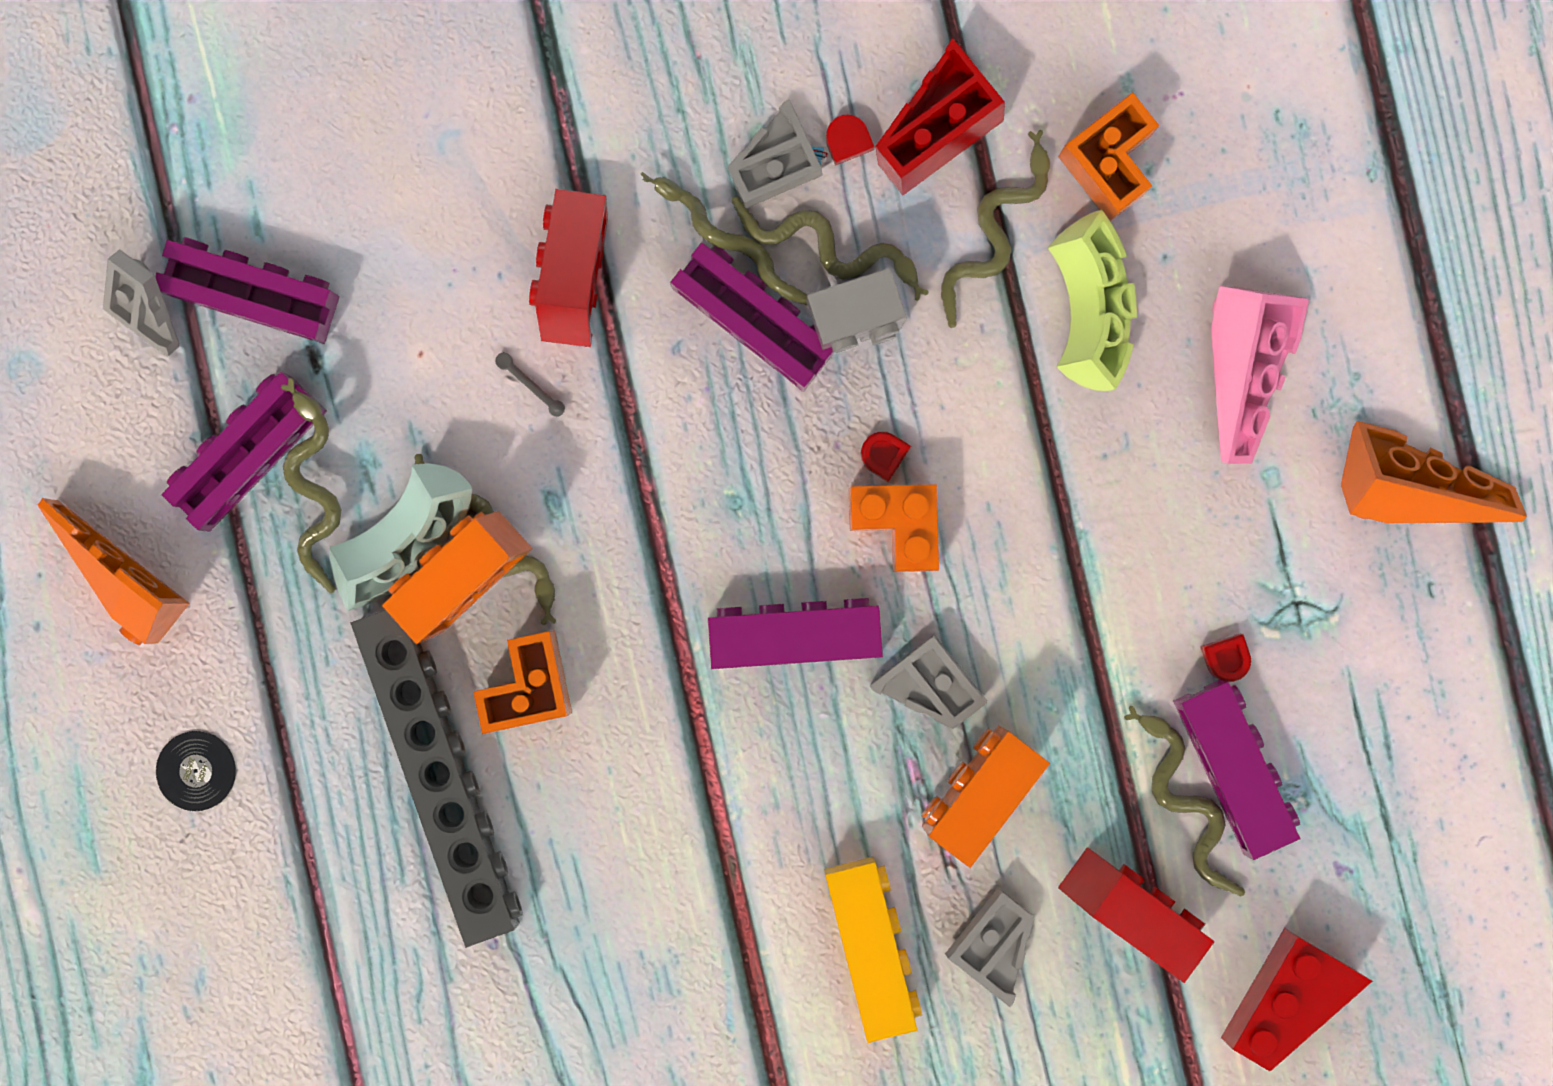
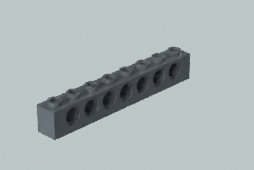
(474, 919)

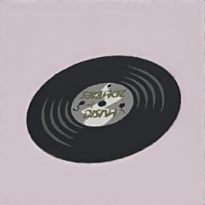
(195, 771)

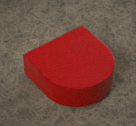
(848, 138)
(883, 454)
(1227, 658)

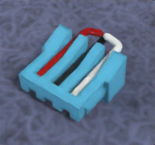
(819, 154)

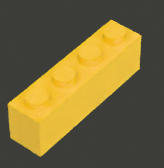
(871, 949)

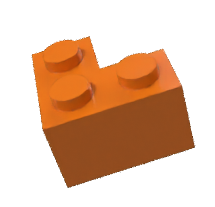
(1101, 158)
(909, 514)
(538, 687)

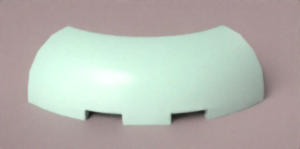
(420, 520)

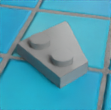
(775, 160)
(137, 303)
(932, 684)
(994, 945)

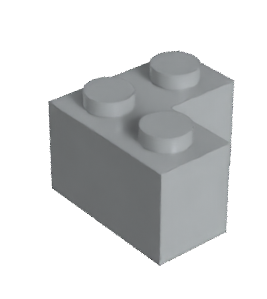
(857, 309)

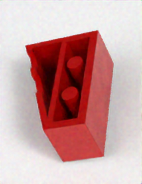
(940, 121)
(569, 266)
(1137, 915)
(1290, 1000)

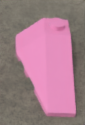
(1249, 346)

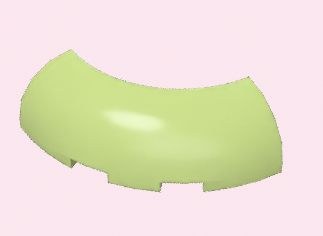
(1099, 302)

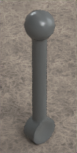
(505, 362)

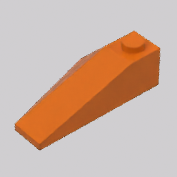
(1404, 485)
(124, 587)

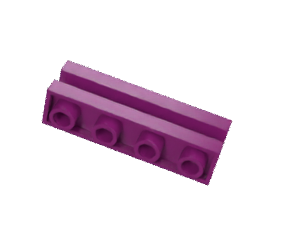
(247, 291)
(752, 315)
(239, 455)
(794, 636)
(1237, 769)

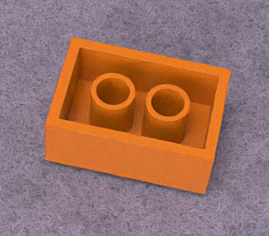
(455, 575)
(983, 794)

